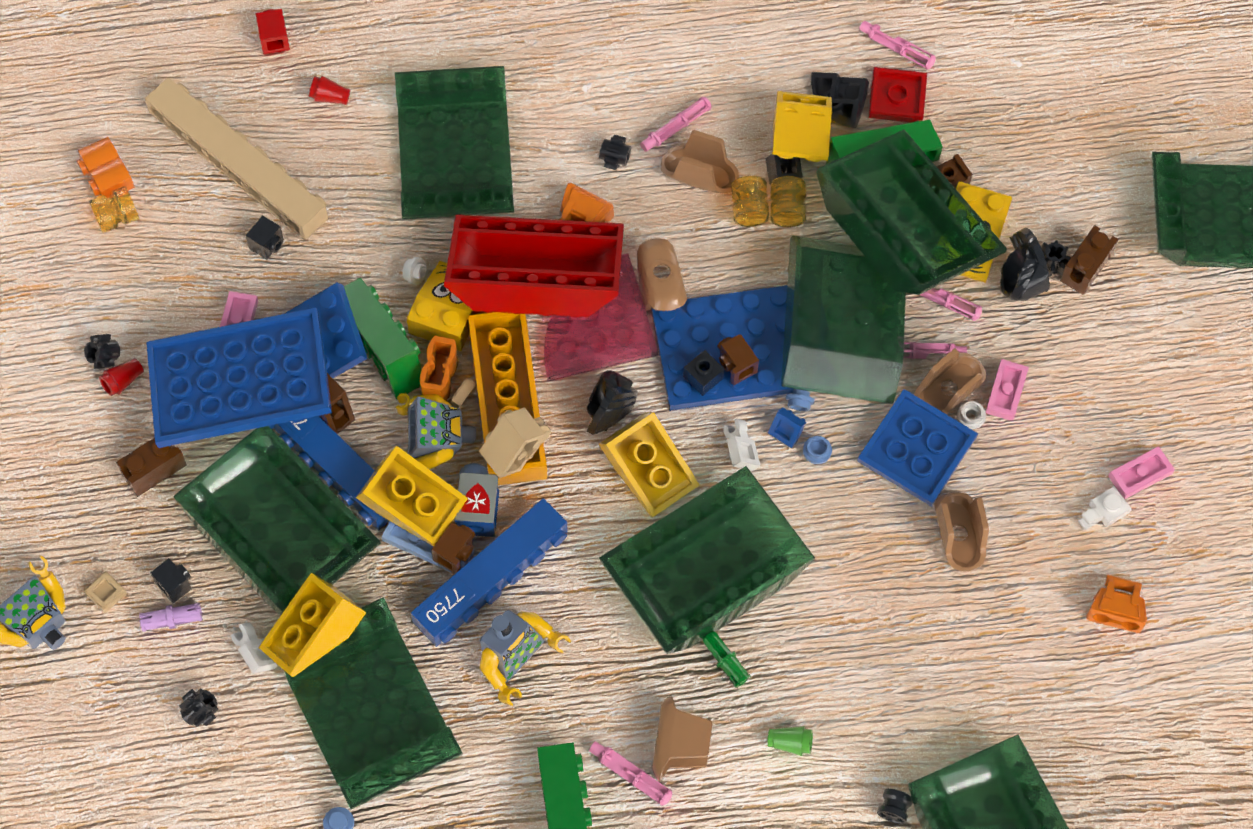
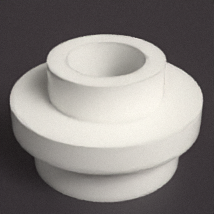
(415, 270)
(973, 408)

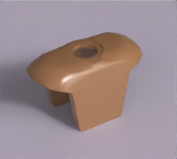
(701, 163)
(656, 292)
(957, 367)
(961, 510)
(680, 740)

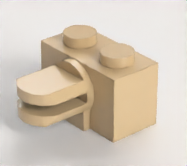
(513, 441)

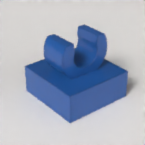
(787, 427)

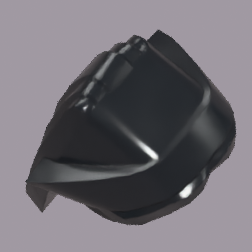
(1025, 269)
(610, 401)

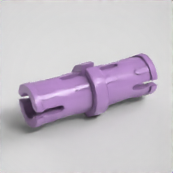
(170, 616)

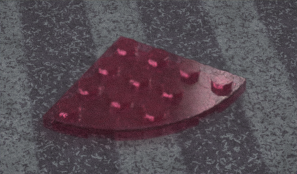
(605, 339)

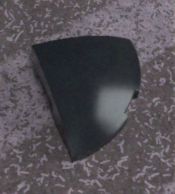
(847, 96)

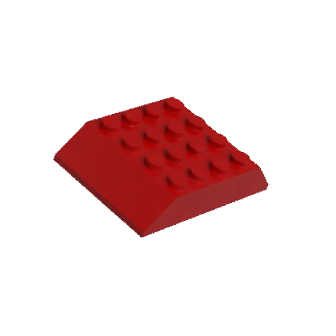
(534, 265)

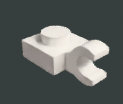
(741, 449)
(1107, 508)
(249, 643)

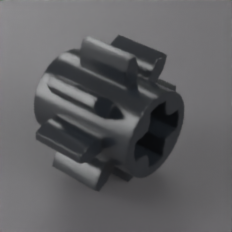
(615, 152)
(1055, 257)
(102, 351)
(198, 707)

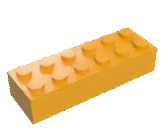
(505, 380)

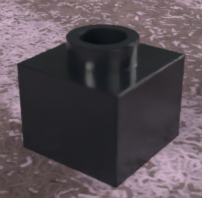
(776, 165)
(265, 237)
(703, 380)
(172, 579)

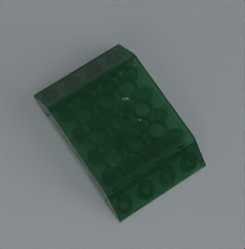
(454, 142)
(1203, 212)
(373, 711)

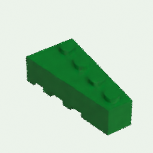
(920, 131)
(384, 339)
(562, 788)

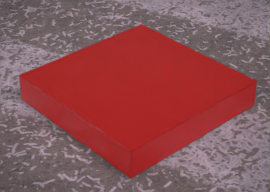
(897, 95)

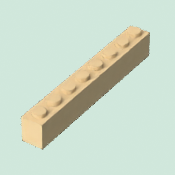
(237, 158)

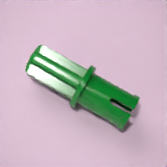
(726, 659)

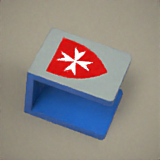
(481, 507)

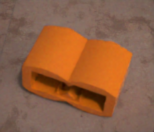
(104, 167)
(440, 367)

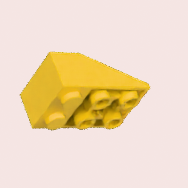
(802, 126)

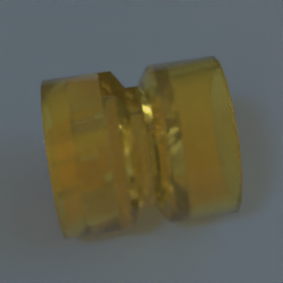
(750, 201)
(788, 201)
(114, 209)

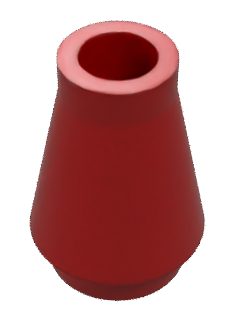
(328, 91)
(118, 378)

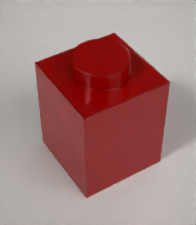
(272, 31)

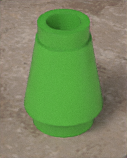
(791, 739)

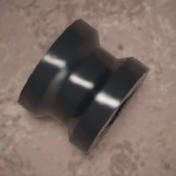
(895, 806)

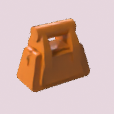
(584, 206)
(1119, 608)

